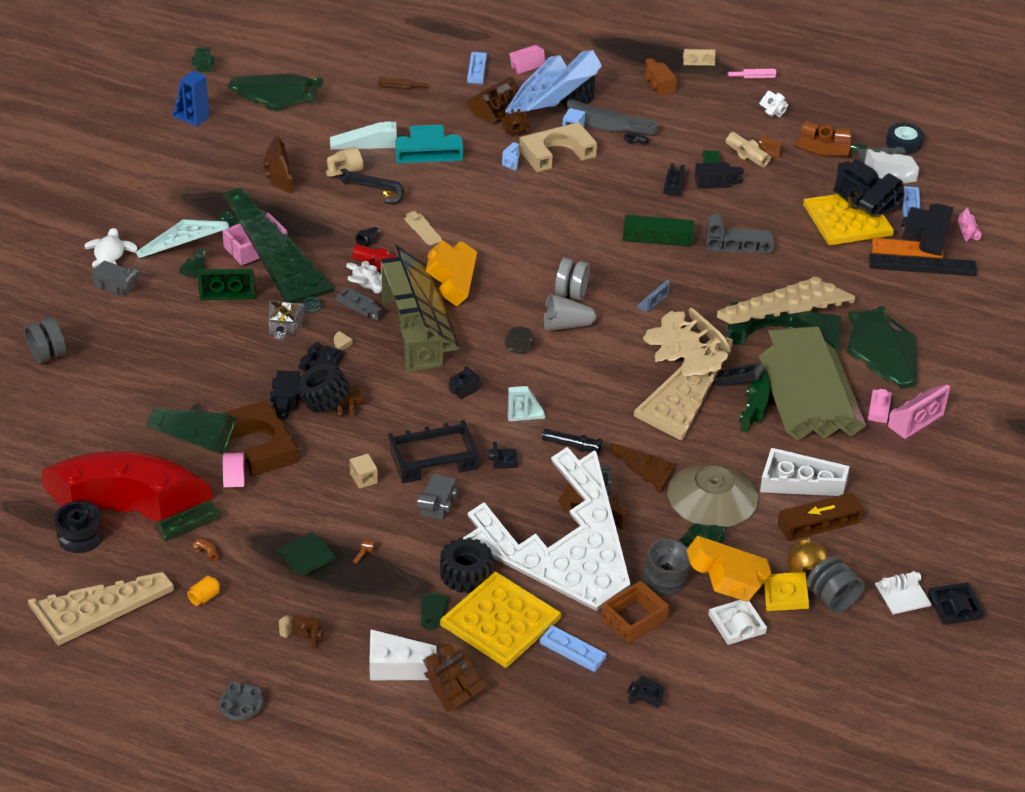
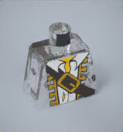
(285, 318)

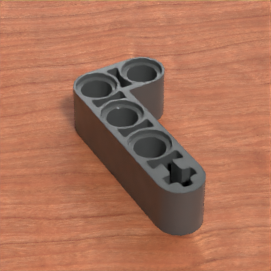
(736, 239)

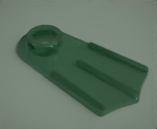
(432, 610)

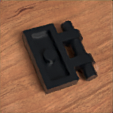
(327, 355)

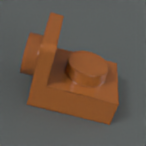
(770, 146)

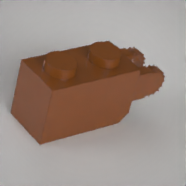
(660, 77)

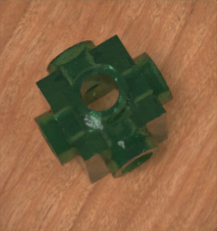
(203, 59)

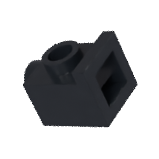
(464, 383)

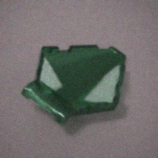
(276, 89)
(884, 346)

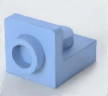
(511, 156)

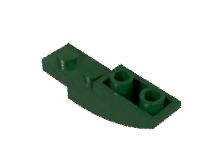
(757, 402)

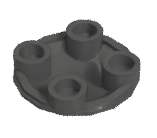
(240, 701)

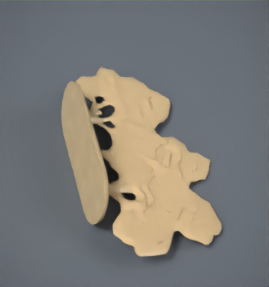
(685, 343)

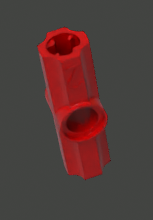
(373, 256)

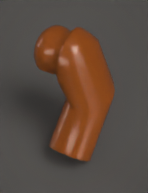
(208, 546)

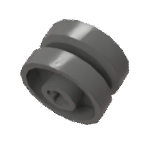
(44, 340)

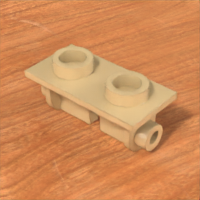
(699, 57)

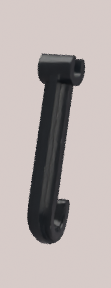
(374, 182)

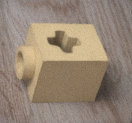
(363, 471)

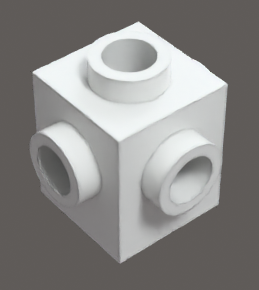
(774, 104)

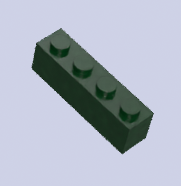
(658, 230)

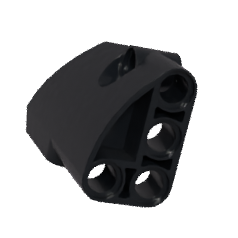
(865, 190)

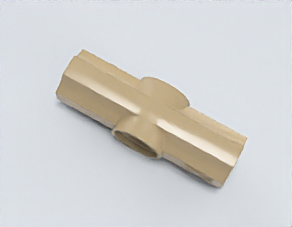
(748, 149)

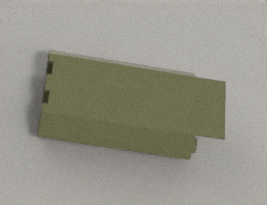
(810, 384)

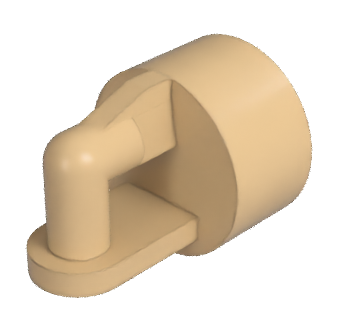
(350, 159)

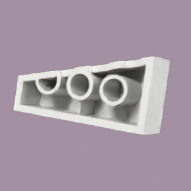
(802, 474)

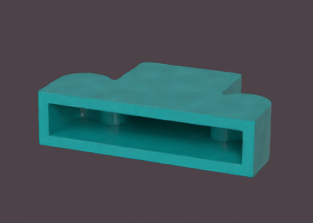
(428, 145)

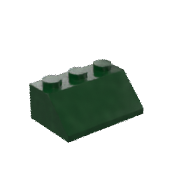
(226, 284)

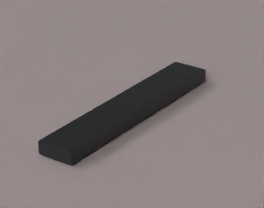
(922, 264)

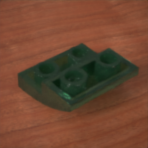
(306, 554)

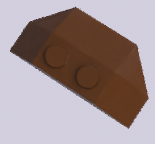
(277, 166)

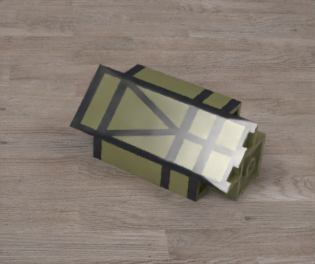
(421, 311)

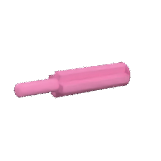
(754, 73)

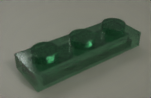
(187, 520)

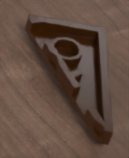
(648, 467)

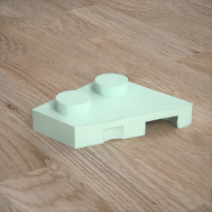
(523, 405)

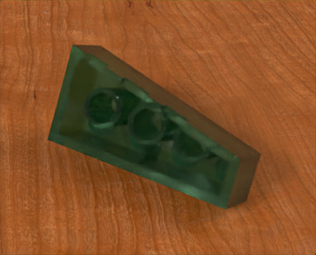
(199, 428)

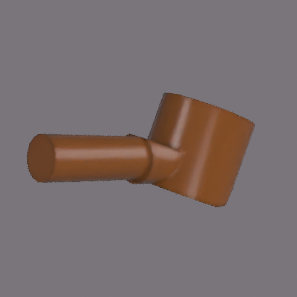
(367, 545)

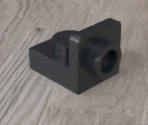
(503, 457)
(646, 691)

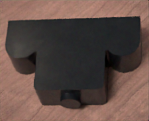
(928, 227)

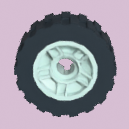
(905, 136)

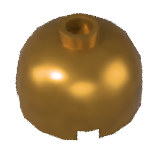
(806, 555)

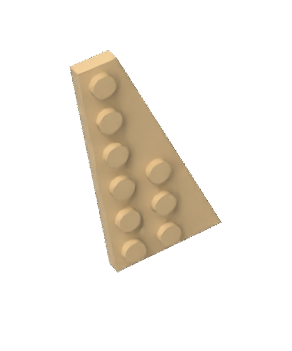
(93, 606)

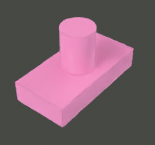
(879, 405)

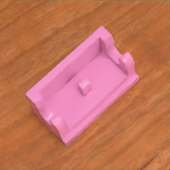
(527, 59)

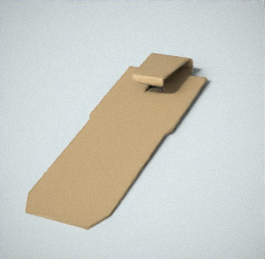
(422, 228)

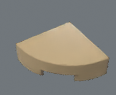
(342, 341)
(286, 626)

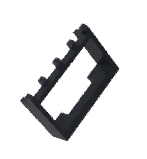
(412, 470)

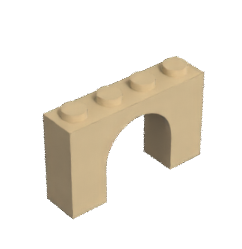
(571, 136)

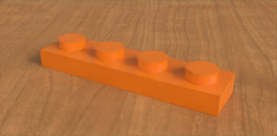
(899, 247)

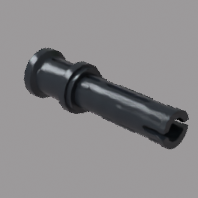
(580, 442)

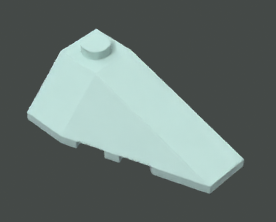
(369, 137)

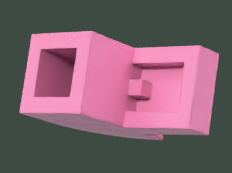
(233, 470)

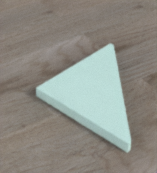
(181, 233)

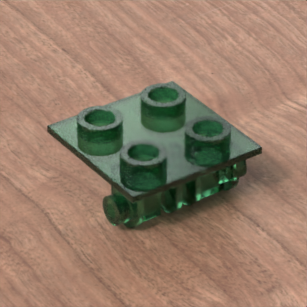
(710, 532)

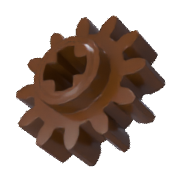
(515, 122)

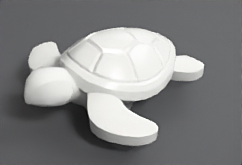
(109, 248)
(365, 276)

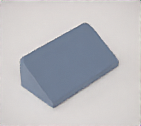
(655, 297)

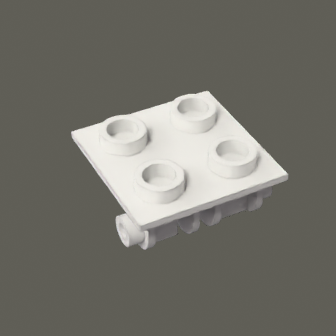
(903, 592)

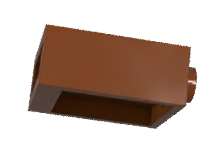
(647, 599)

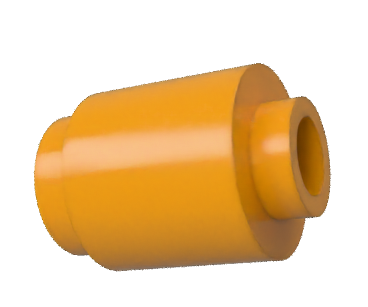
(203, 590)

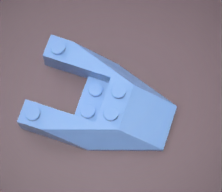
(550, 84)

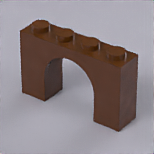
(271, 455)

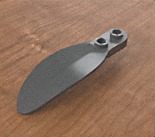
(613, 121)

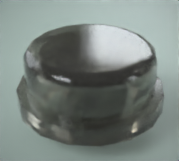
(520, 340)

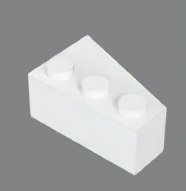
(896, 164)
(397, 657)

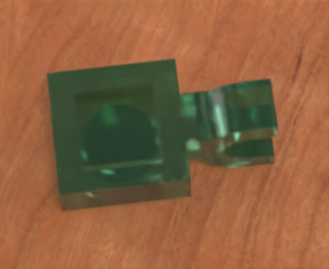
(191, 266)

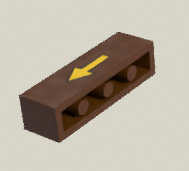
(820, 516)

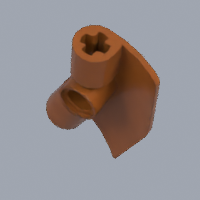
(824, 140)

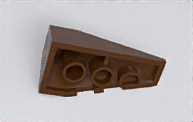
(493, 101)

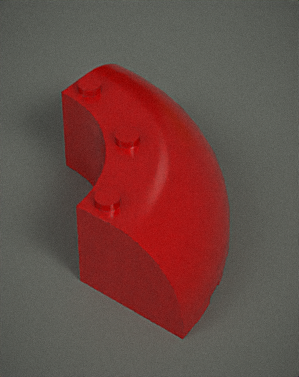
(126, 483)

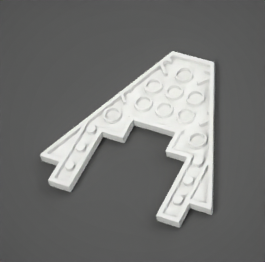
(582, 564)

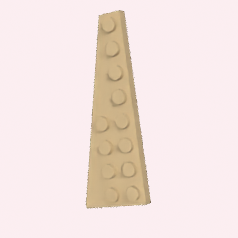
(792, 299)
(677, 400)

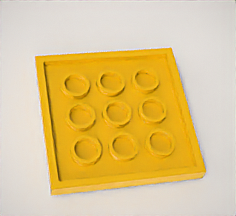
(842, 223)
(500, 619)

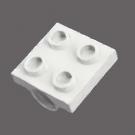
(737, 621)

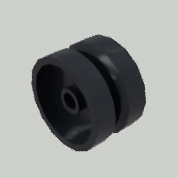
(78, 527)

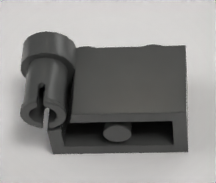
(114, 278)

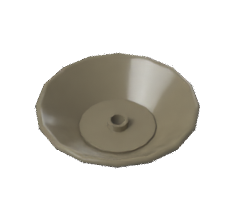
(712, 495)

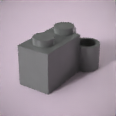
(438, 497)

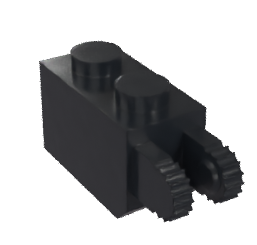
(717, 175)
(285, 392)

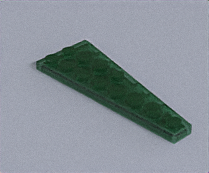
(282, 258)

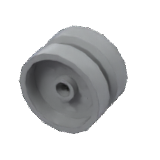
(572, 279)

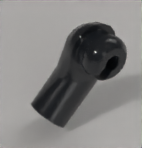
(635, 138)

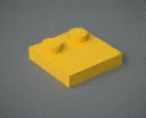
(786, 591)

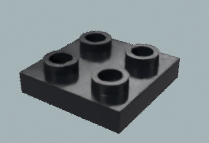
(955, 603)

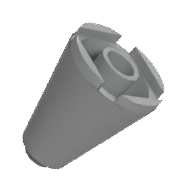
(566, 314)

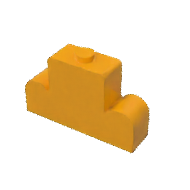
(453, 269)
(730, 569)

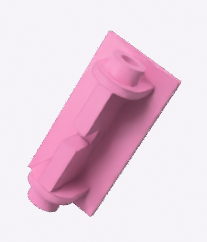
(968, 226)

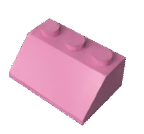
(919, 411)

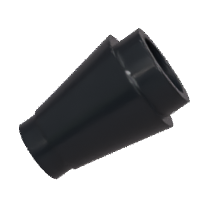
(367, 236)

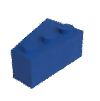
(192, 99)

